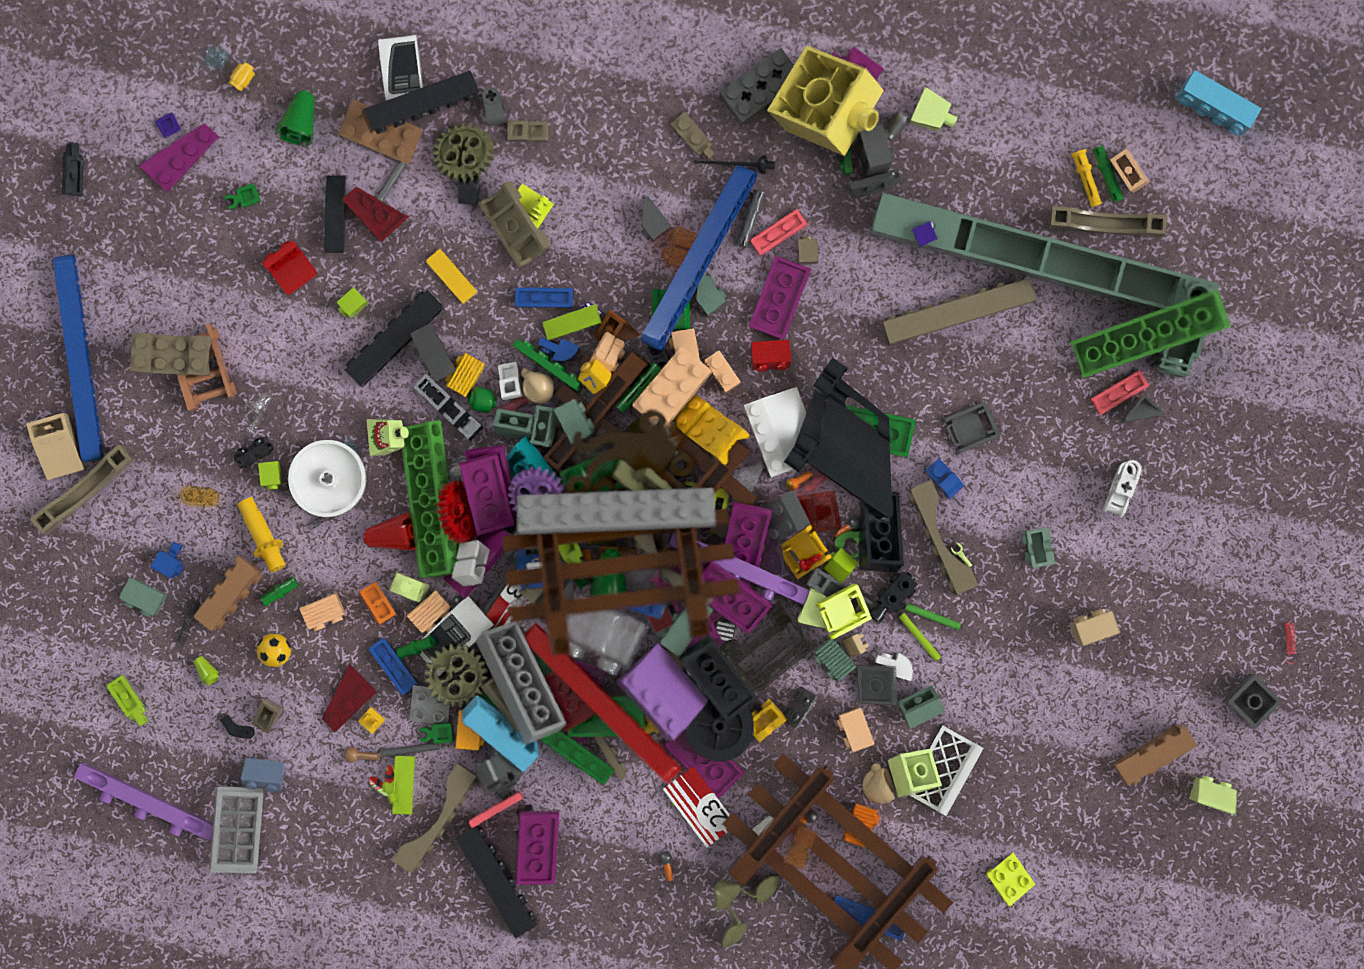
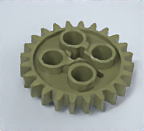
(447, 150)
(444, 661)

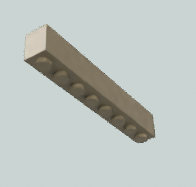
(959, 311)

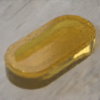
(200, 496)

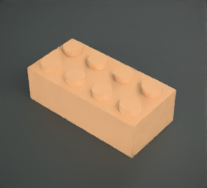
(673, 385)

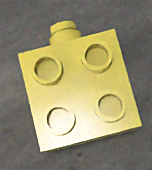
(826, 100)

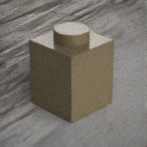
(807, 250)

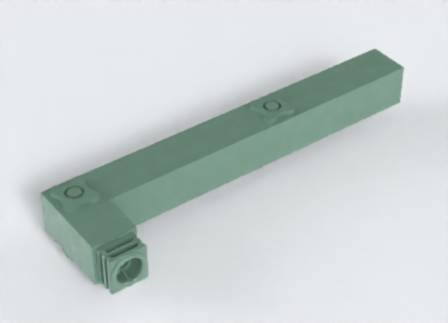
(1049, 262)

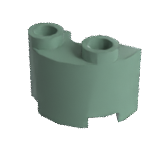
(1038, 547)

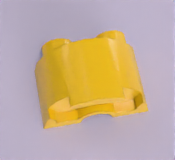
(767, 720)

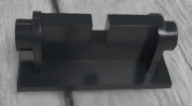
(246, 455)

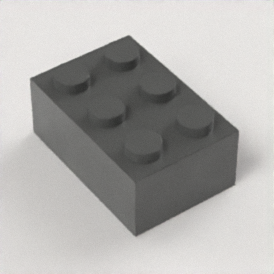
(874, 151)

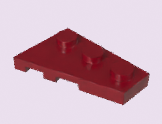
(348, 699)

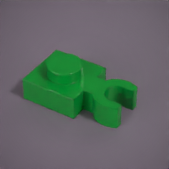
(246, 197)
(440, 732)

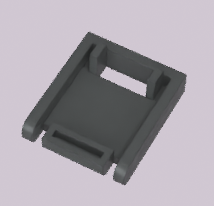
(968, 429)

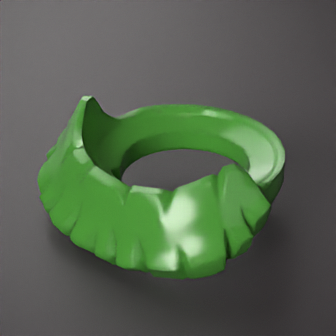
(840, 540)

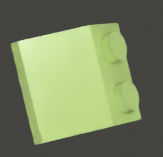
(914, 772)
(1213, 794)

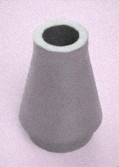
(897, 124)

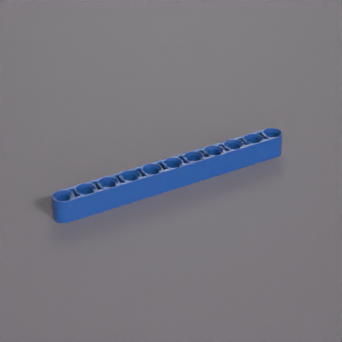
(699, 257)
(77, 358)

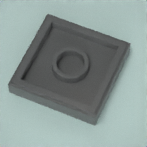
(877, 685)

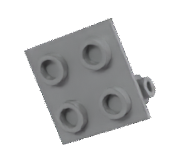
(426, 707)

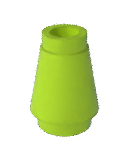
(206, 671)

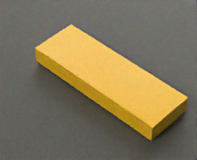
(451, 276)

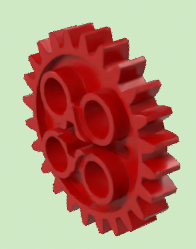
(455, 513)

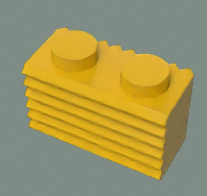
(466, 374)

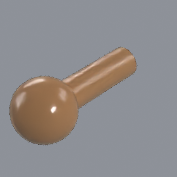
(352, 754)

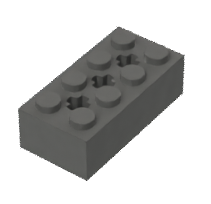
(748, 83)

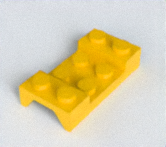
(709, 428)

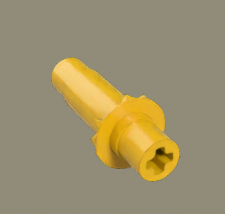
(267, 546)

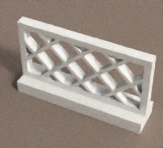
(961, 774)

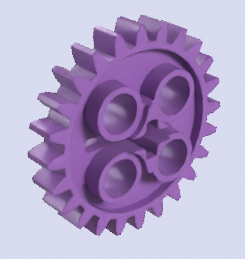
(534, 482)

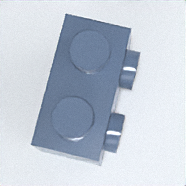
(263, 775)

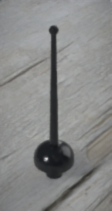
(762, 164)

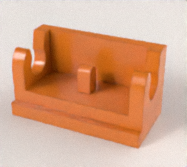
(377, 603)

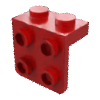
(289, 267)

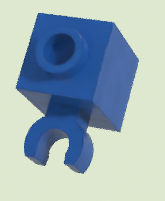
(167, 562)

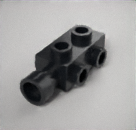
(896, 590)

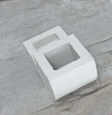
(510, 381)
(903, 665)

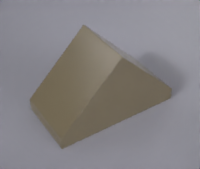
(267, 715)

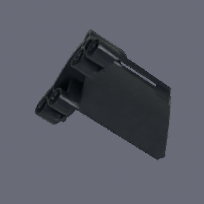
(844, 444)

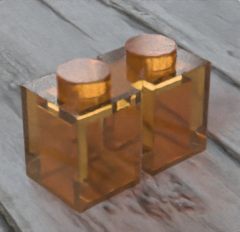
(680, 238)
(804, 838)

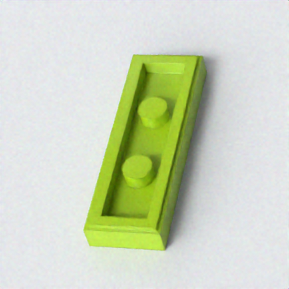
(572, 322)
(404, 784)

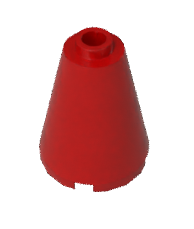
(392, 534)

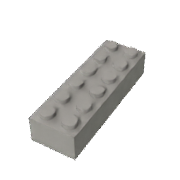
(520, 682)

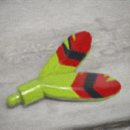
(388, 787)

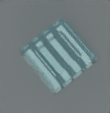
(216, 58)

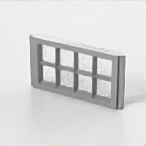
(236, 830)

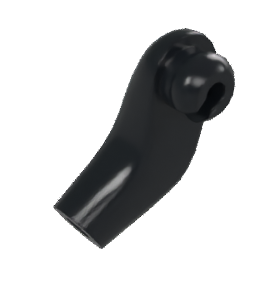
(235, 730)

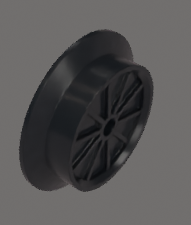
(724, 743)

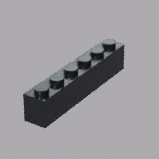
(420, 101)
(394, 338)
(496, 881)

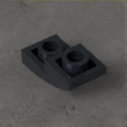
(469, 191)

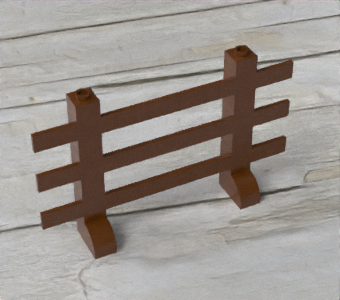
(716, 473)
(552, 573)
(889, 907)

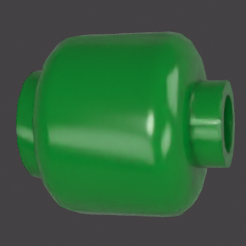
(482, 399)

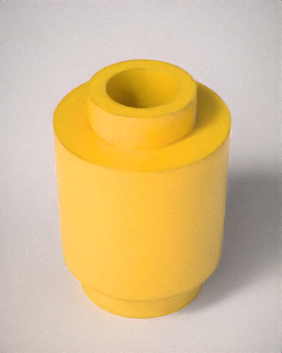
(241, 76)

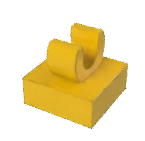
(371, 720)

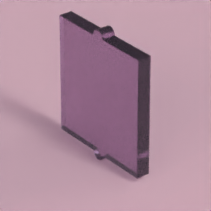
(772, 557)

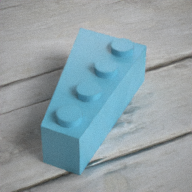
(499, 733)

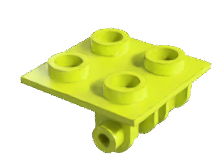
(534, 204)
(1010, 879)

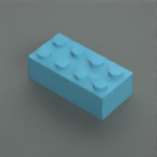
(1218, 103)

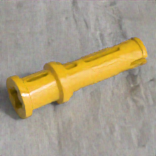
(1083, 166)

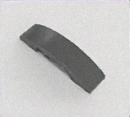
(827, 586)

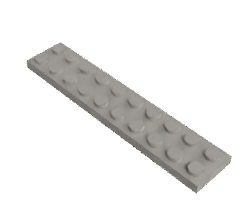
(616, 510)

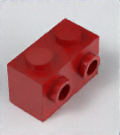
(770, 355)

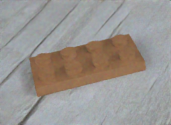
(395, 142)

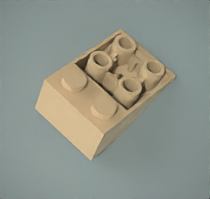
(56, 445)

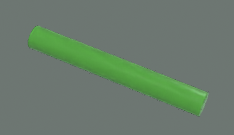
(932, 616)

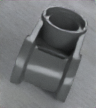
(493, 109)

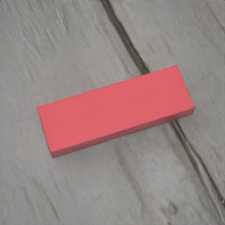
(778, 232)
(1119, 392)
(495, 809)

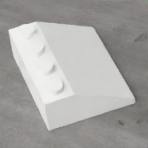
(776, 426)

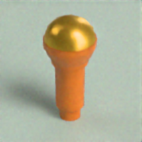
(793, 483)

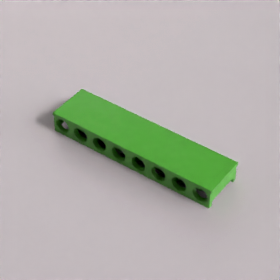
(1151, 333)
(425, 476)

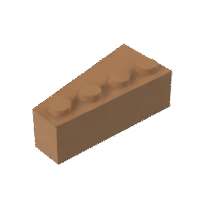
(228, 593)
(1154, 754)

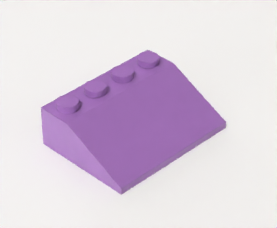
(662, 692)

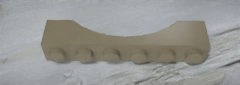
(1123, 224)
(100, 476)
(926, 500)
(646, 544)
(412, 852)

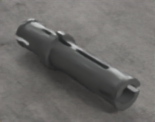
(751, 217)

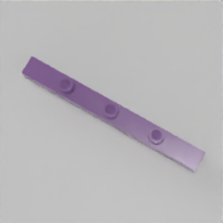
(771, 583)
(145, 802)

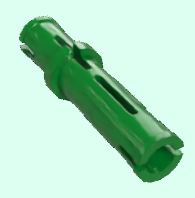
(1107, 173)
(623, 405)

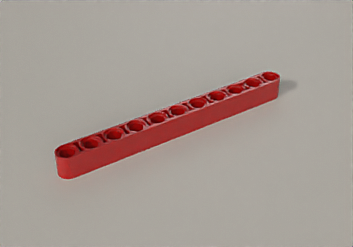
(604, 705)

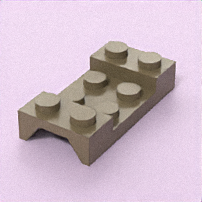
(514, 225)
(170, 354)

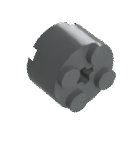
(497, 774)

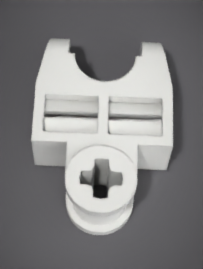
(1117, 495)

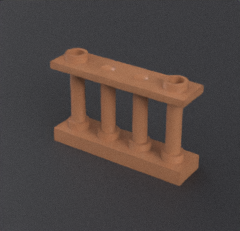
(186, 382)

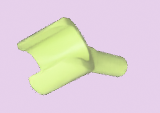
(961, 555)

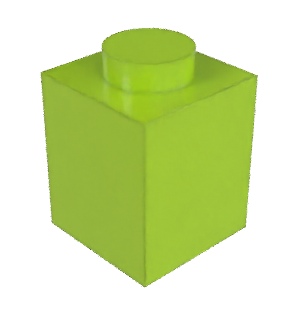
(351, 303)
(270, 475)
(840, 565)

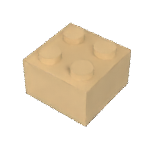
(1094, 628)

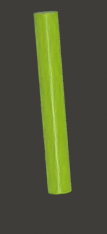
(920, 637)

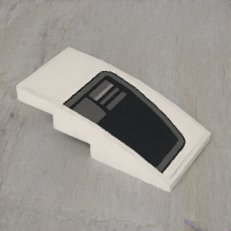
(400, 65)
(460, 626)

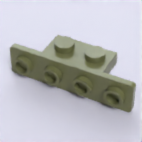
(638, 480)

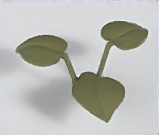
(727, 892)

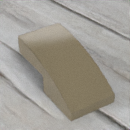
(528, 131)

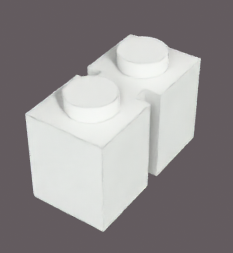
(470, 555)

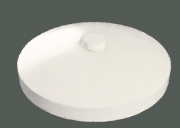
(327, 478)

